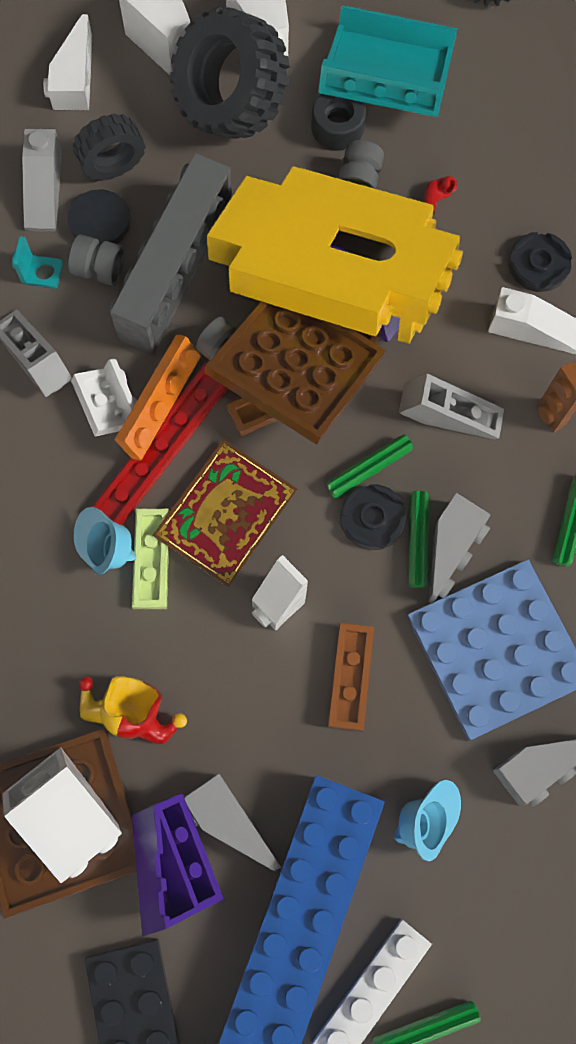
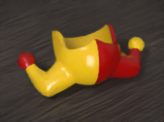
(128, 709)

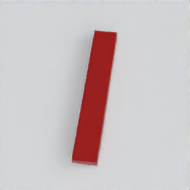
(182, 421)

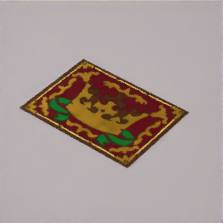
(225, 513)

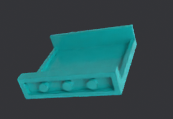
(388, 61)

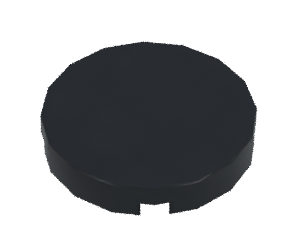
(99, 216)
(540, 261)
(373, 517)

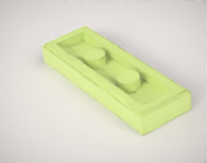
(151, 561)

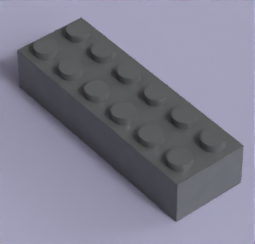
(171, 254)

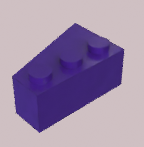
(171, 866)

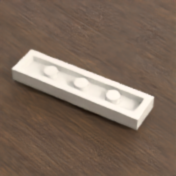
(375, 987)

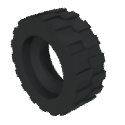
(102, 133)

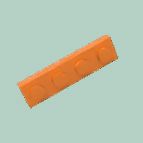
(158, 397)

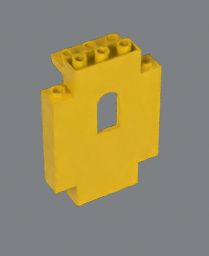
(282, 252)

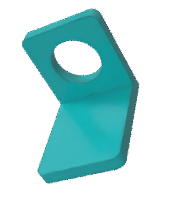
(27, 265)

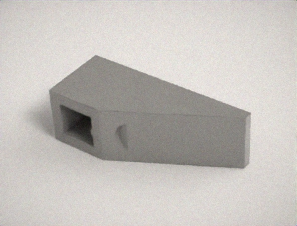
(452, 537)
(535, 769)

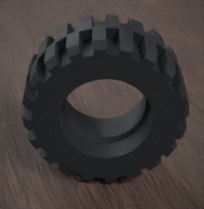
(199, 67)

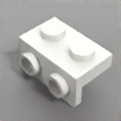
(104, 397)

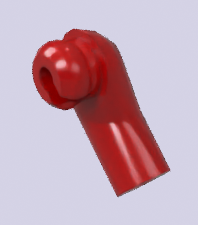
(439, 190)

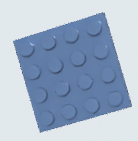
(497, 649)

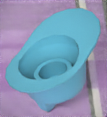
(102, 541)
(430, 820)

